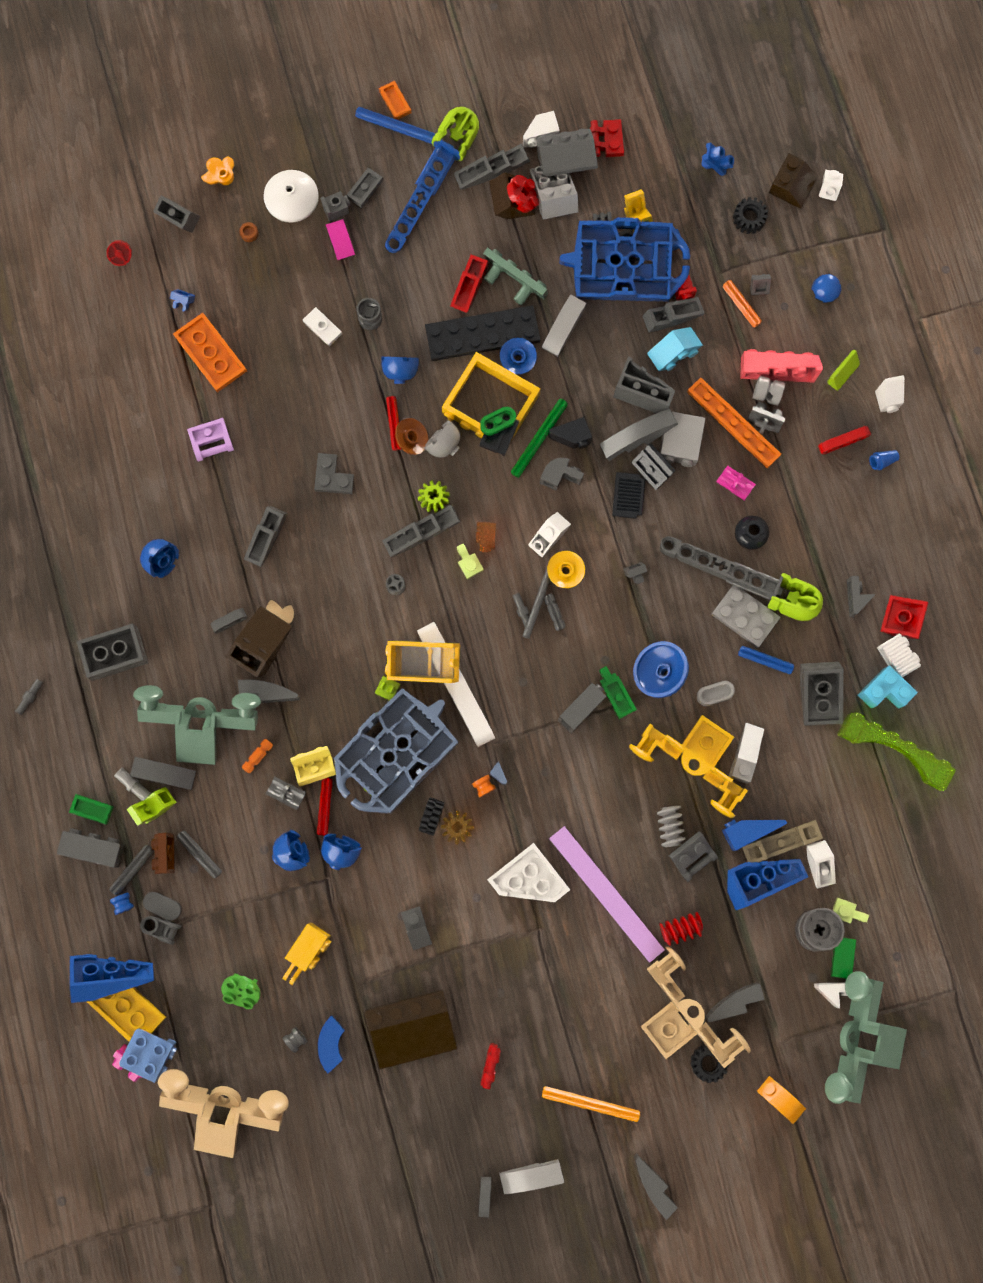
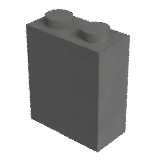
(582, 707)

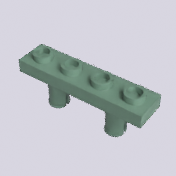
(523, 277)

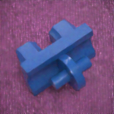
(716, 159)

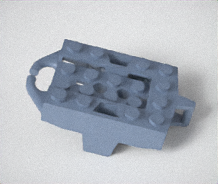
(365, 754)

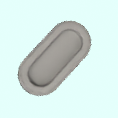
(715, 693)

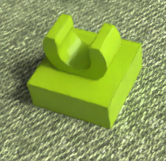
(387, 688)

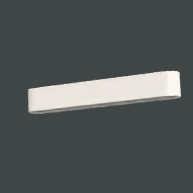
(462, 695)

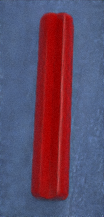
(393, 420)
(324, 806)

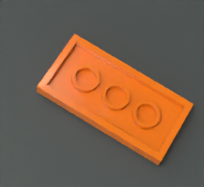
(210, 352)

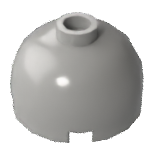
(444, 441)

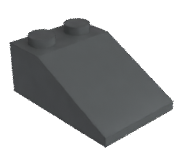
(822, 693)

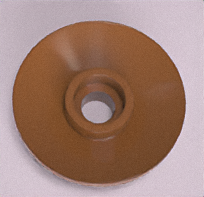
(415, 431)

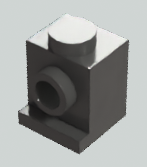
(333, 209)

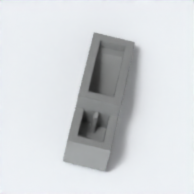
(564, 325)
(532, 1177)

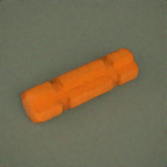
(256, 757)

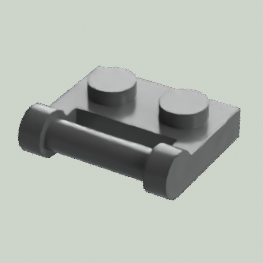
(691, 851)

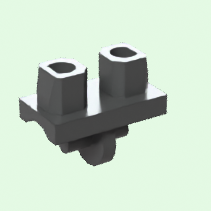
(766, 419)
(285, 793)

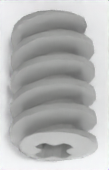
(670, 826)

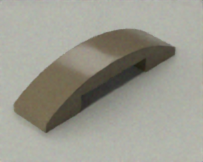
(782, 842)

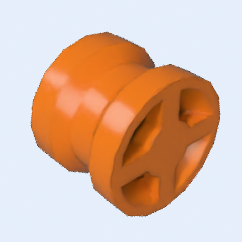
(484, 786)

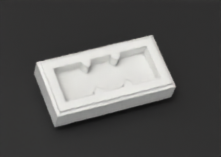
(322, 326)

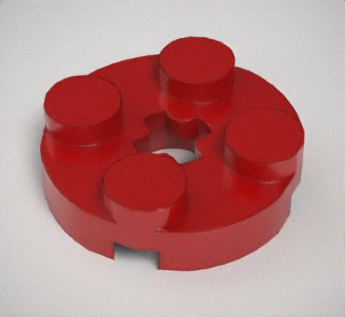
(523, 193)

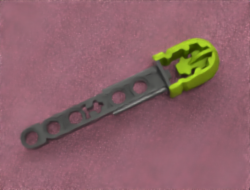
(803, 603)

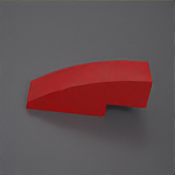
(469, 283)

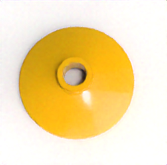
(567, 560)

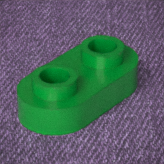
(496, 419)

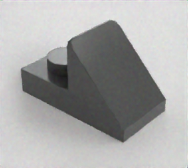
(855, 600)
(416, 928)

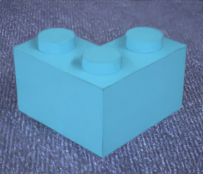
(674, 347)
(889, 685)

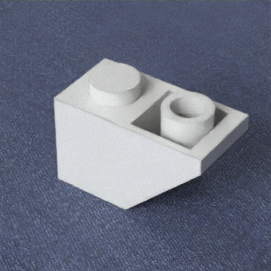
(541, 125)
(549, 534)

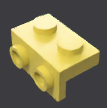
(313, 766)

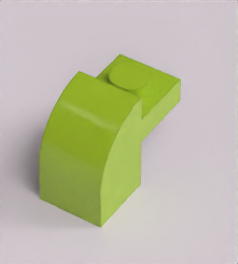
(152, 806)

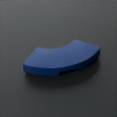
(329, 1044)

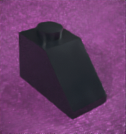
(572, 434)

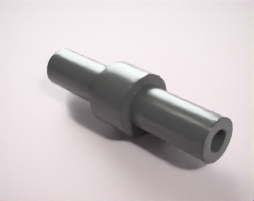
(522, 610)
(29, 697)

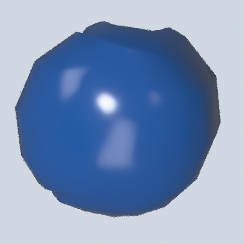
(826, 288)

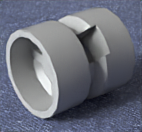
(768, 390)

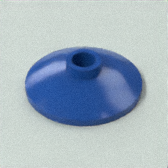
(519, 347)

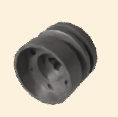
(830, 927)

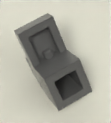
(557, 470)

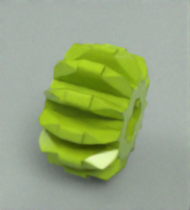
(439, 501)

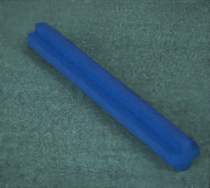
(394, 125)

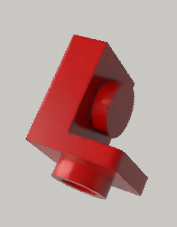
(686, 291)

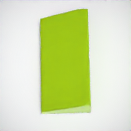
(844, 371)

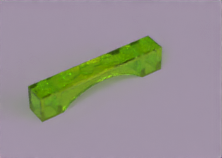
(931, 770)

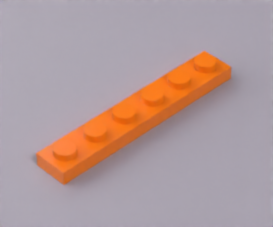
(734, 423)

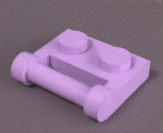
(207, 434)

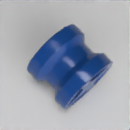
(121, 903)

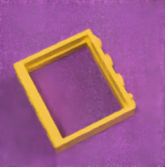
(500, 373)

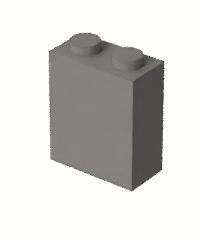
(684, 440)

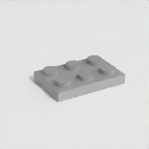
(745, 616)

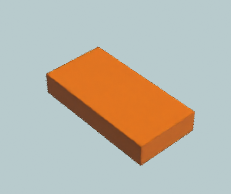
(395, 100)

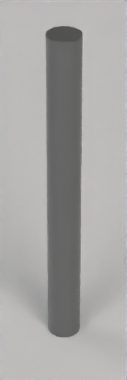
(537, 605)

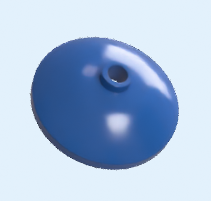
(652, 664)

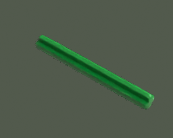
(539, 437)

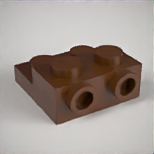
(164, 853)

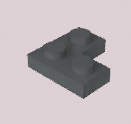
(328, 480)

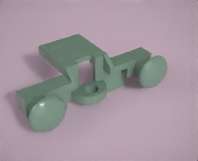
(192, 744)
(851, 1073)

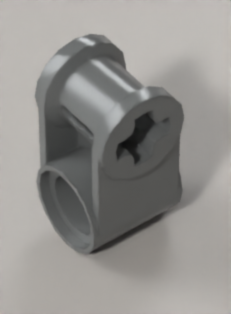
(161, 929)

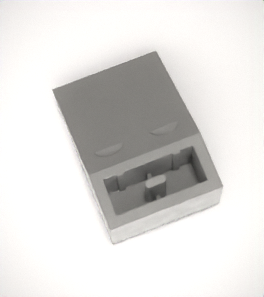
(555, 194)

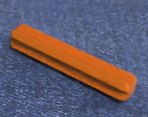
(742, 303)

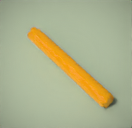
(591, 1104)

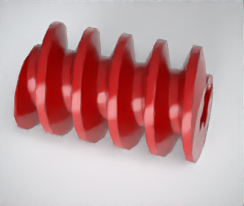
(682, 929)

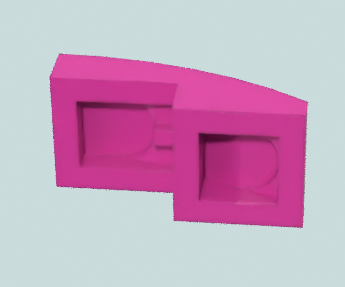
(340, 239)

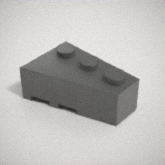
(642, 389)

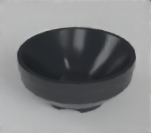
(748, 540)

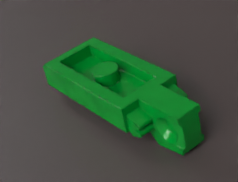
(616, 693)

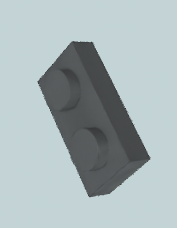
(364, 187)

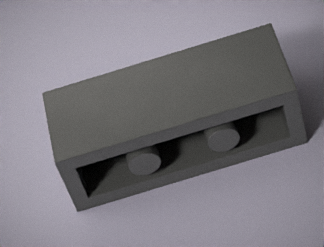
(91, 848)

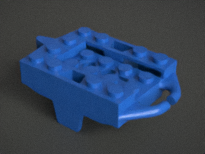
(648, 243)

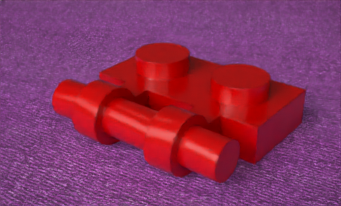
(612, 135)
(489, 1072)

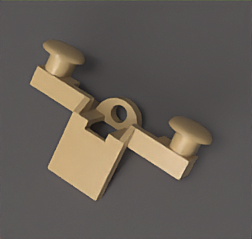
(668, 1028)
(215, 1137)

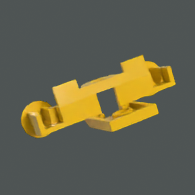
(706, 745)

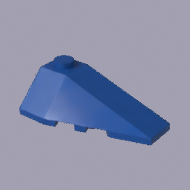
(758, 880)
(98, 977)

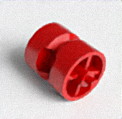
(119, 252)

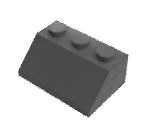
(566, 152)

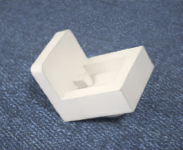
(831, 185)

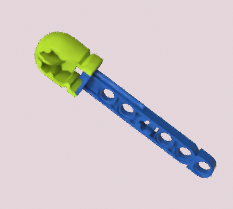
(445, 154)

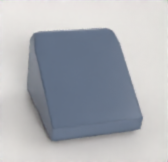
(497, 773)

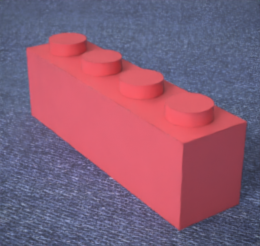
(780, 366)

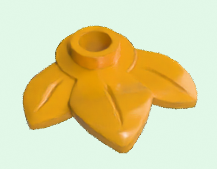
(219, 171)

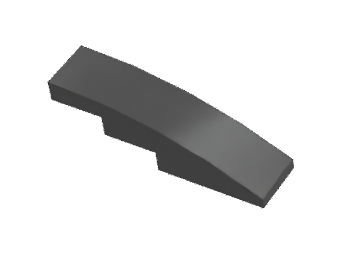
(490, 168)
(639, 433)
(421, 531)

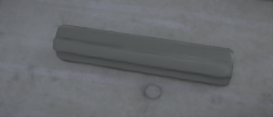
(199, 854)
(131, 870)

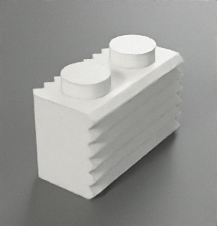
(899, 656)

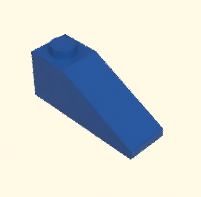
(746, 831)

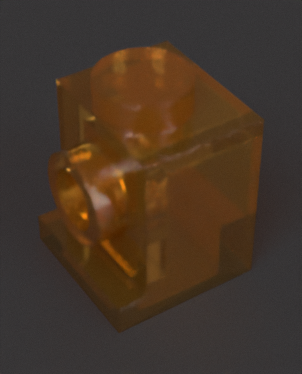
(486, 536)

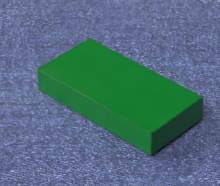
(91, 809)
(843, 958)

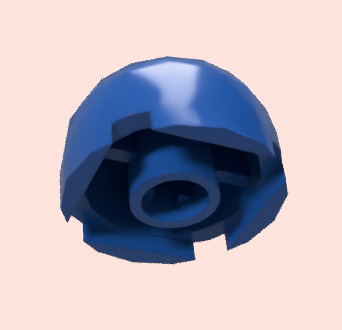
(399, 368)
(158, 557)
(289, 852)
(340, 852)

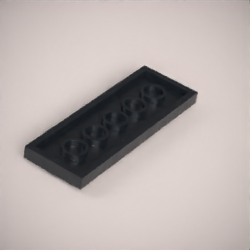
(480, 332)

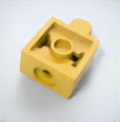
(306, 951)

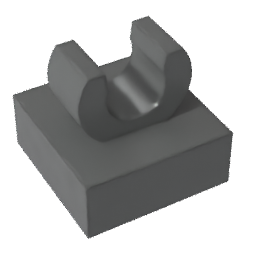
(760, 284)
(635, 571)

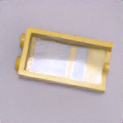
(422, 661)

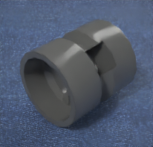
(369, 313)

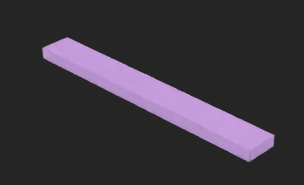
(606, 894)

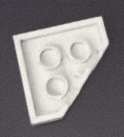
(529, 878)

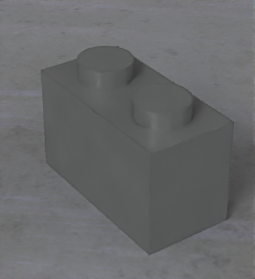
(176, 214)

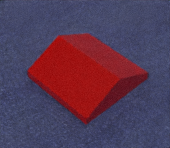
(904, 617)

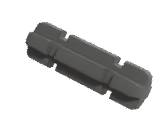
(554, 612)

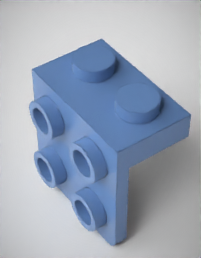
(147, 1055)

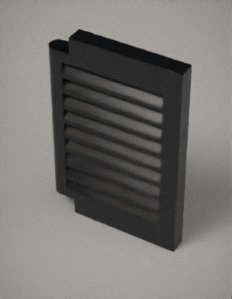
(628, 495)

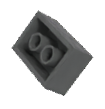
(112, 652)

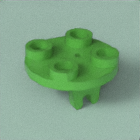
(240, 991)

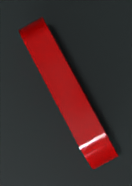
(844, 440)

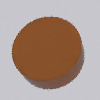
(249, 232)

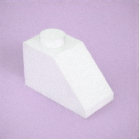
(891, 394)
(821, 863)

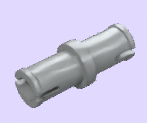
(132, 784)

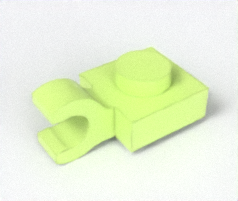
(469, 564)
(847, 911)

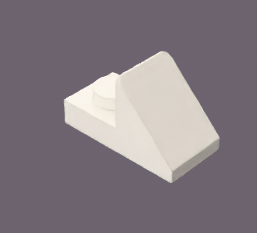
(831, 991)

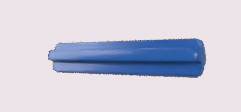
(766, 660)

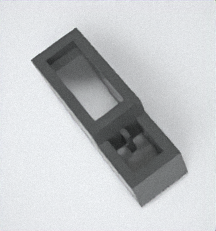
(673, 314)
(265, 535)
(267, 691)
(163, 773)
(735, 1002)
(655, 1188)

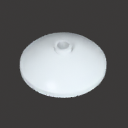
(291, 205)

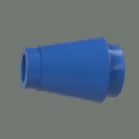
(880, 460)

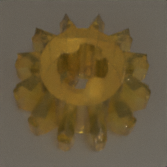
(452, 822)

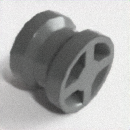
(393, 581)
(295, 1039)

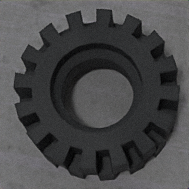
(754, 206)
(431, 816)
(698, 1070)

